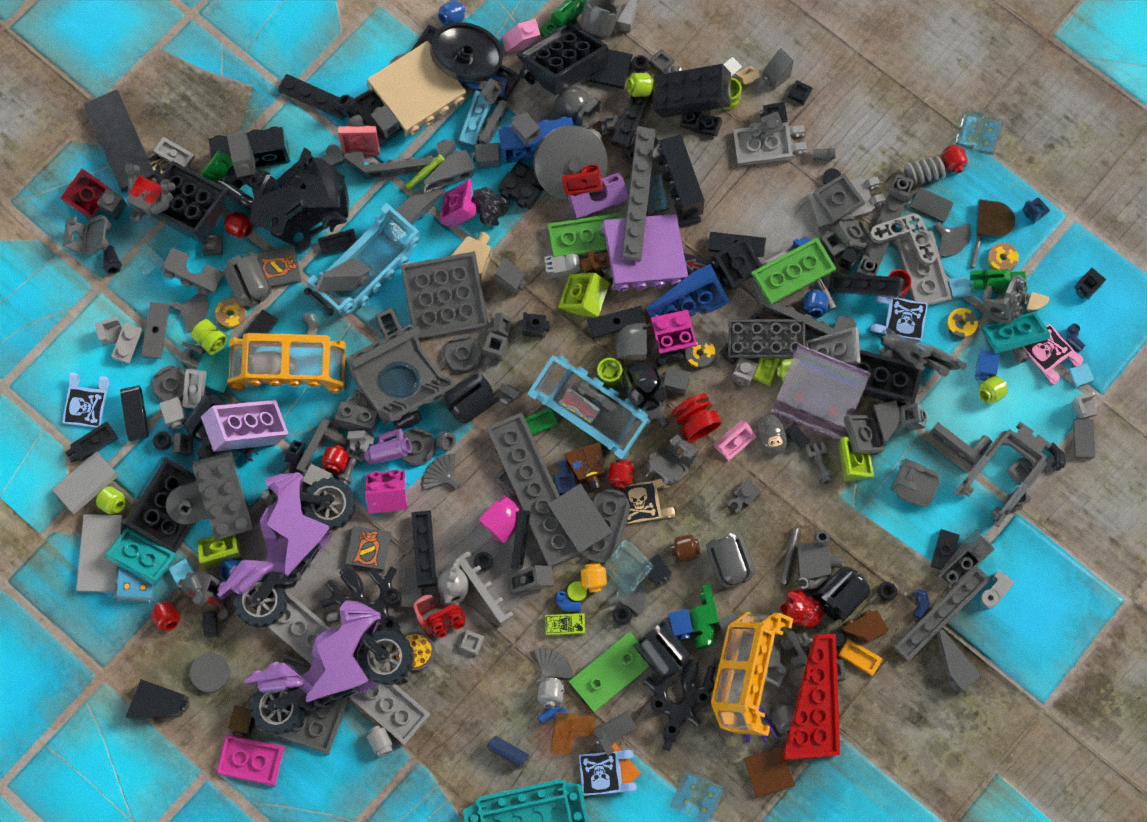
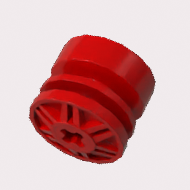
(696, 415)

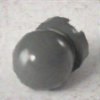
(577, 104)

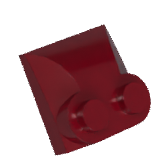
(84, 194)

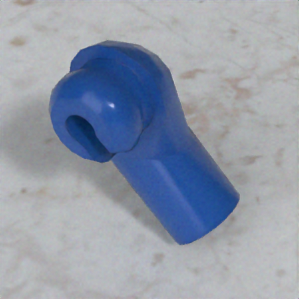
(565, 604)
(550, 713)

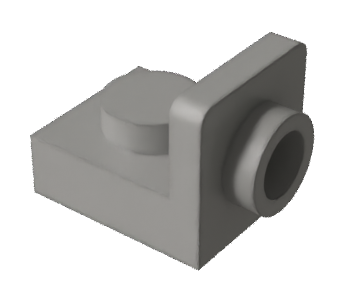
(744, 372)

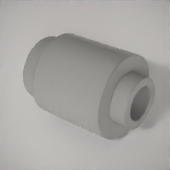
(379, 741)

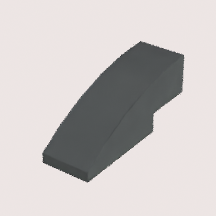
(419, 204)

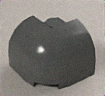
(631, 343)

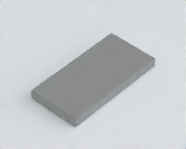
(927, 282)
(97, 537)

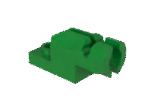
(562, 15)
(998, 279)
(703, 619)

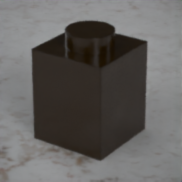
(241, 721)

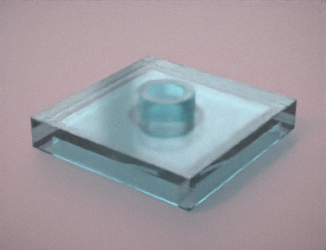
(627, 566)

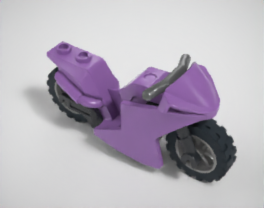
(290, 541)
(339, 669)

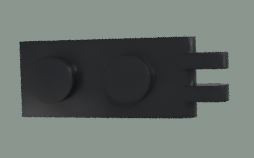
(91, 442)

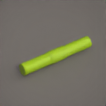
(424, 172)

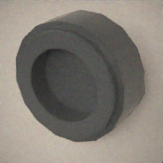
(445, 441)

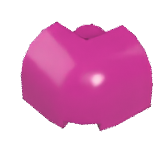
(501, 519)

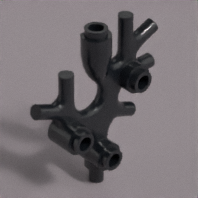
(356, 587)
(683, 710)

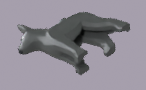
(922, 353)

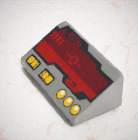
(579, 405)

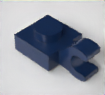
(564, 481)

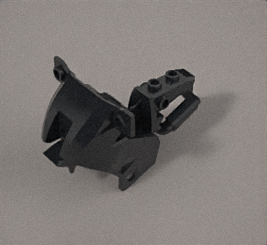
(307, 199)

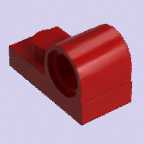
(586, 181)

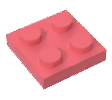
(359, 139)

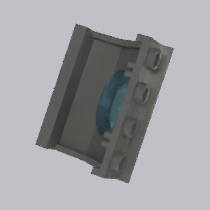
(397, 374)

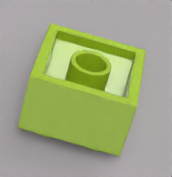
(584, 294)

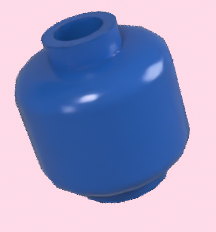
(451, 12)
(815, 303)

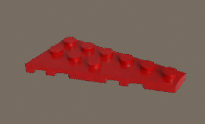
(816, 713)

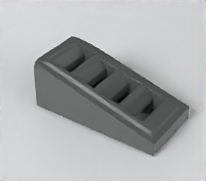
(385, 314)

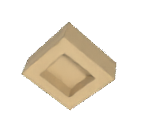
(747, 75)

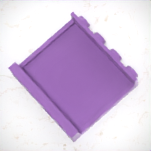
(661, 259)

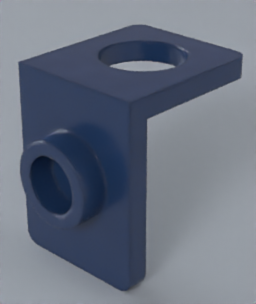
(1032, 212)

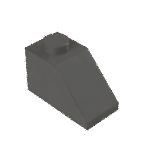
(778, 69)
(241, 153)
(510, 277)
(887, 419)
(531, 579)

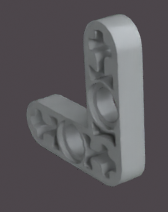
(907, 229)

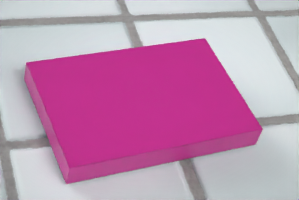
(250, 760)

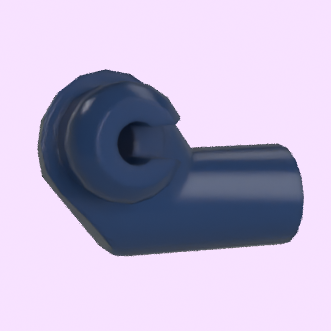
(1072, 337)
(923, 601)

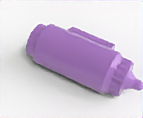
(388, 450)

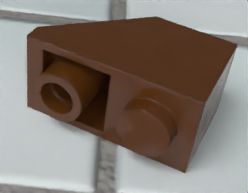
(866, 628)

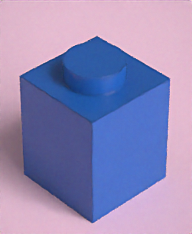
(986, 364)
(680, 624)

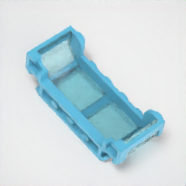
(381, 250)

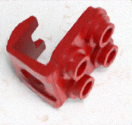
(441, 621)

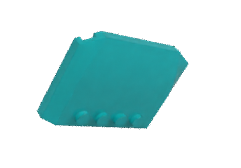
(535, 803)

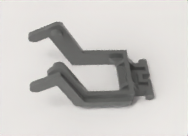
(1027, 446)

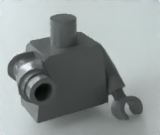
(815, 562)

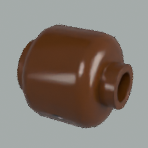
(685, 548)

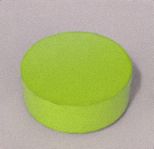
(577, 592)

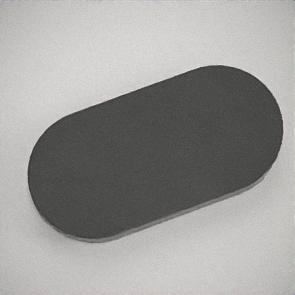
(615, 513)

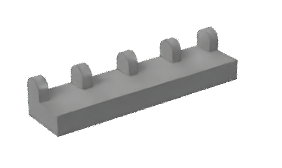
(482, 590)

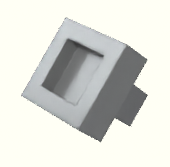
(361, 439)

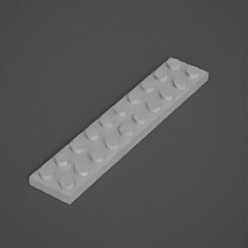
(384, 703)

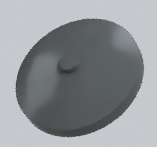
(566, 153)

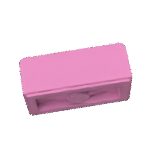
(735, 440)

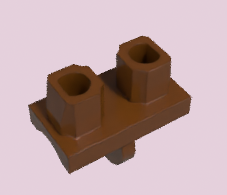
(595, 263)

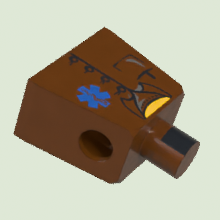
(587, 465)

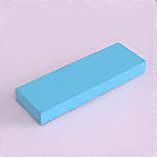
(475, 120)

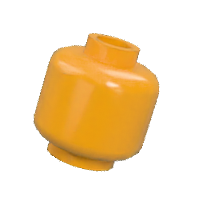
(593, 577)

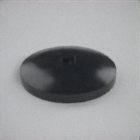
(466, 52)

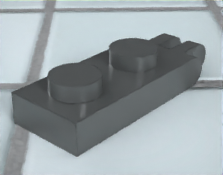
(493, 123)

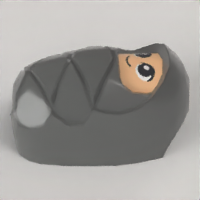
(771, 434)

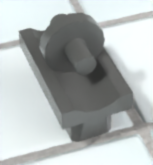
(794, 640)

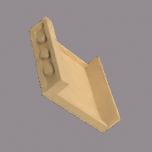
(416, 89)

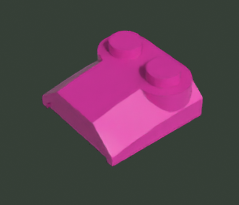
(458, 205)

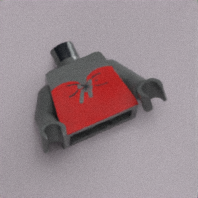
(147, 196)
(204, 589)

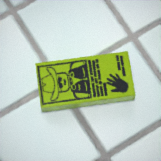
(565, 624)

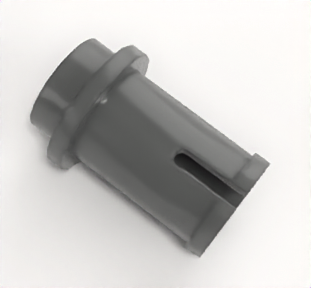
(824, 154)
(1020, 355)

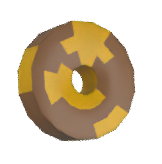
(1005, 250)
(224, 308)

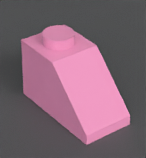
(521, 36)

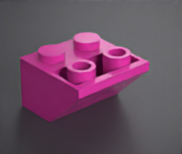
(673, 332)
(386, 491)

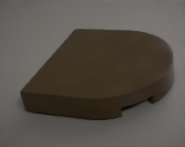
(994, 219)

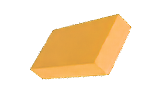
(860, 657)

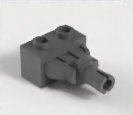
(357, 414)

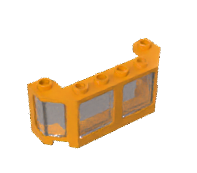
(287, 360)
(744, 671)

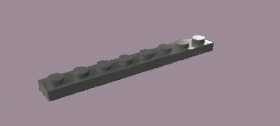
(638, 194)

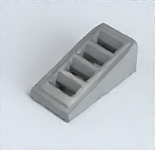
(627, 17)

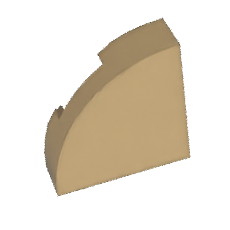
(1036, 302)

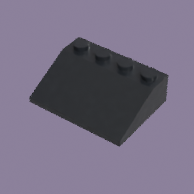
(564, 57)
(194, 202)
(149, 512)

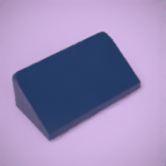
(508, 751)

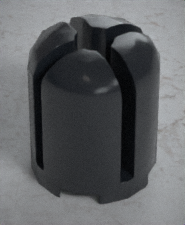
(643, 385)
(470, 398)
(194, 423)
(843, 593)
(662, 651)

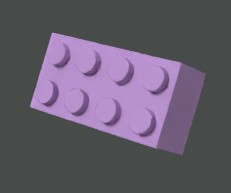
(244, 425)

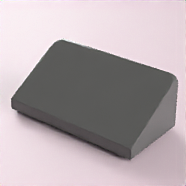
(931, 204)

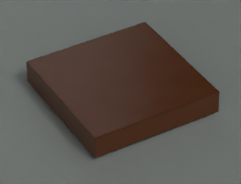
(769, 772)

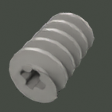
(923, 169)

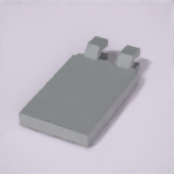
(768, 148)
(863, 188)

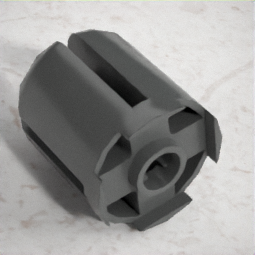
(247, 280)
(731, 560)

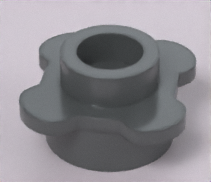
(1024, 499)

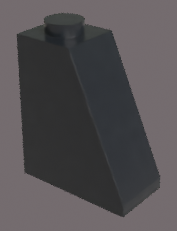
(156, 702)

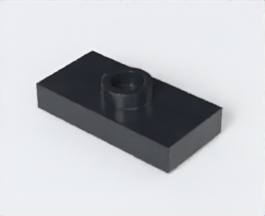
(944, 548)

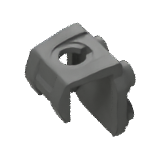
(91, 235)
(1011, 305)
(669, 464)
(915, 483)

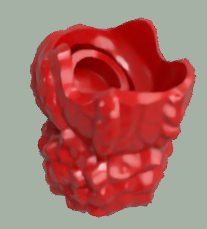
(803, 609)

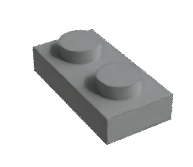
(170, 151)
(126, 343)
(193, 387)

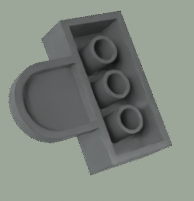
(213, 496)

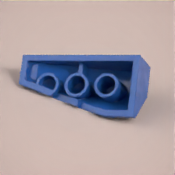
(695, 293)

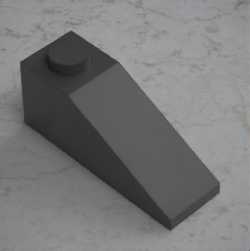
(452, 170)
(344, 277)
(957, 666)

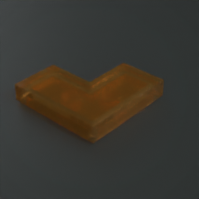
(568, 725)

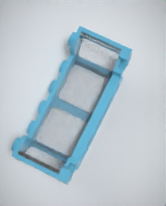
(613, 428)

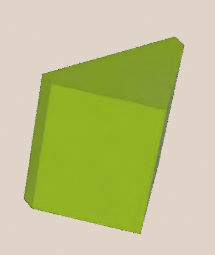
(854, 465)
(213, 551)

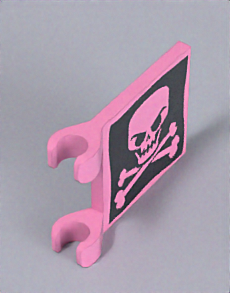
(1051, 353)

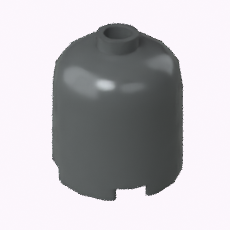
(599, 18)

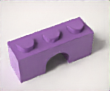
(613, 193)

